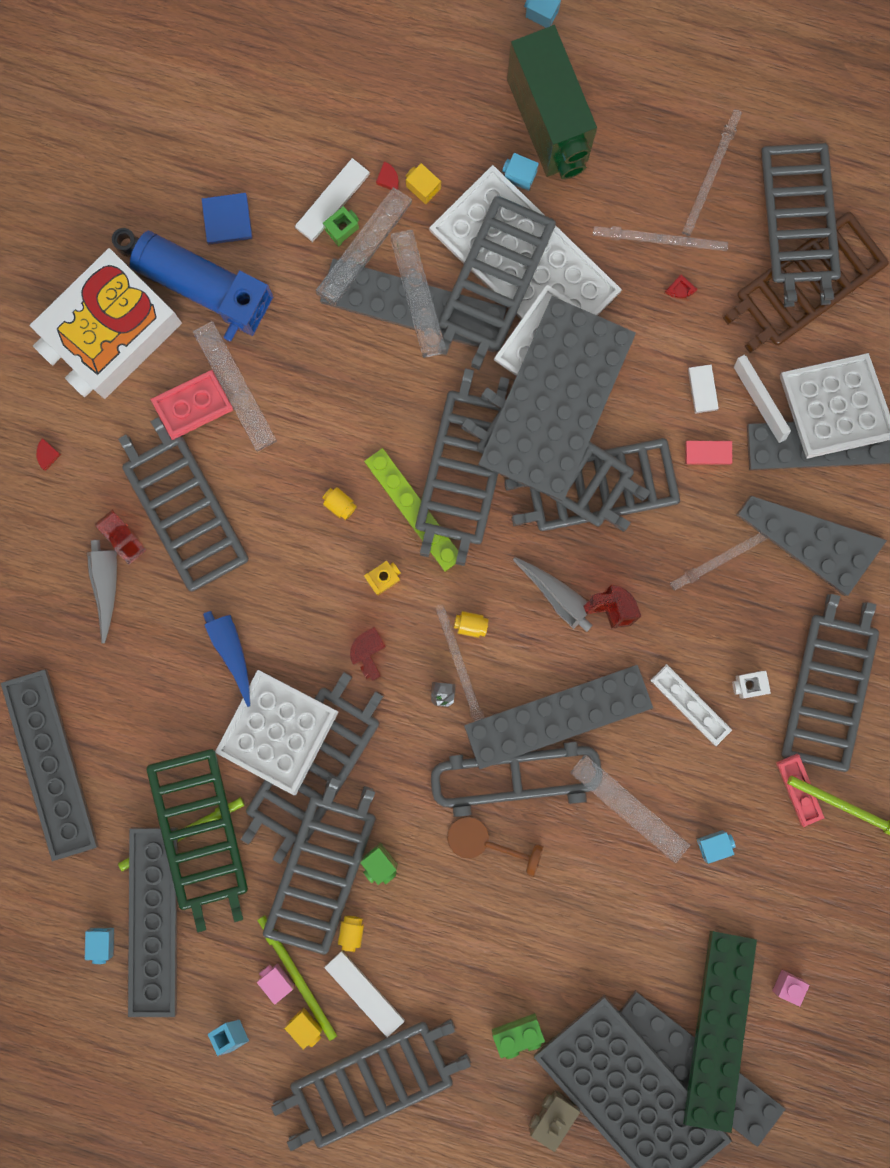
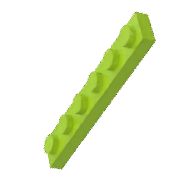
(409, 503)

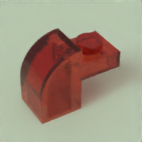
(121, 537)
(618, 605)
(362, 650)

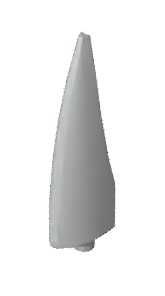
(103, 577)
(563, 599)

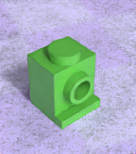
(341, 217)

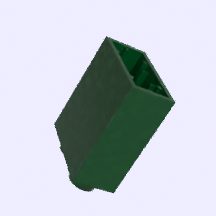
(551, 102)

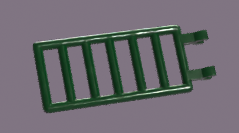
(168, 835)

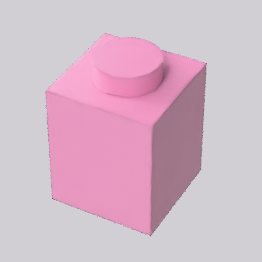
(275, 983)
(790, 988)

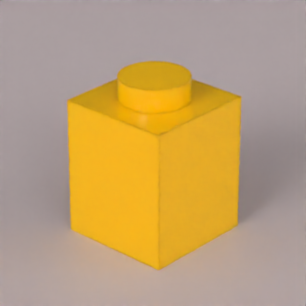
(422, 183)
(304, 1029)

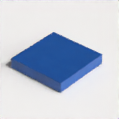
(227, 218)

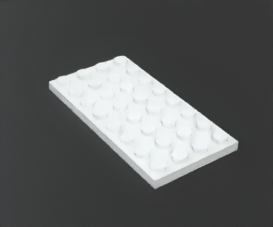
(561, 265)

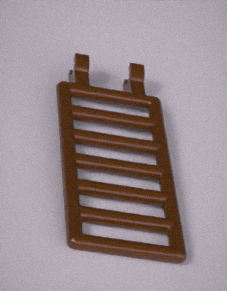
(811, 312)

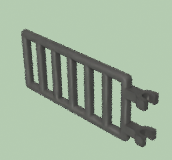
(826, 189)
(522, 284)
(631, 507)
(160, 526)
(797, 709)
(346, 883)

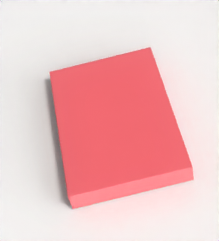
(191, 404)

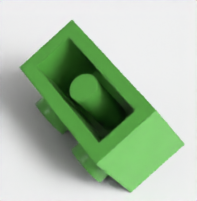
(379, 865)
(518, 1036)

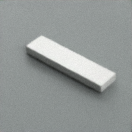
(332, 199)
(762, 398)
(691, 705)
(364, 993)

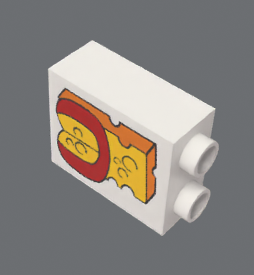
(103, 326)

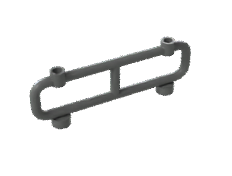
(462, 805)

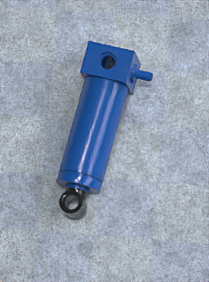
(198, 279)

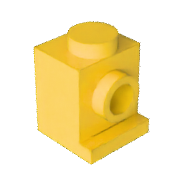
(378, 585)

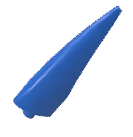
(228, 645)

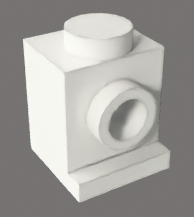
(759, 681)

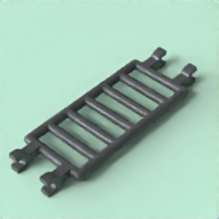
(437, 460)
(608, 460)
(348, 761)
(298, 1098)

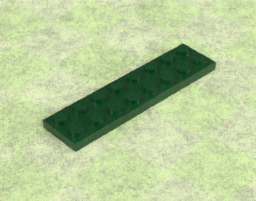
(720, 1032)

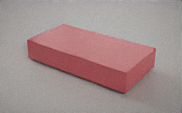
(708, 452)

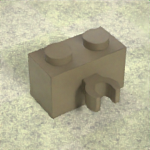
(554, 1120)

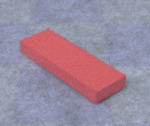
(805, 805)

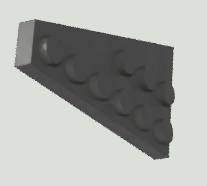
(825, 548)

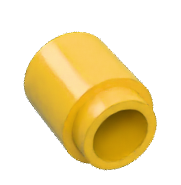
(339, 503)
(471, 624)
(351, 933)

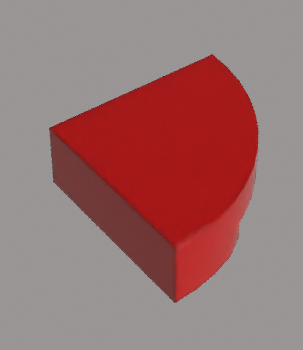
(388, 177)
(681, 288)
(46, 454)

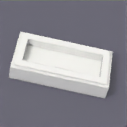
(703, 389)

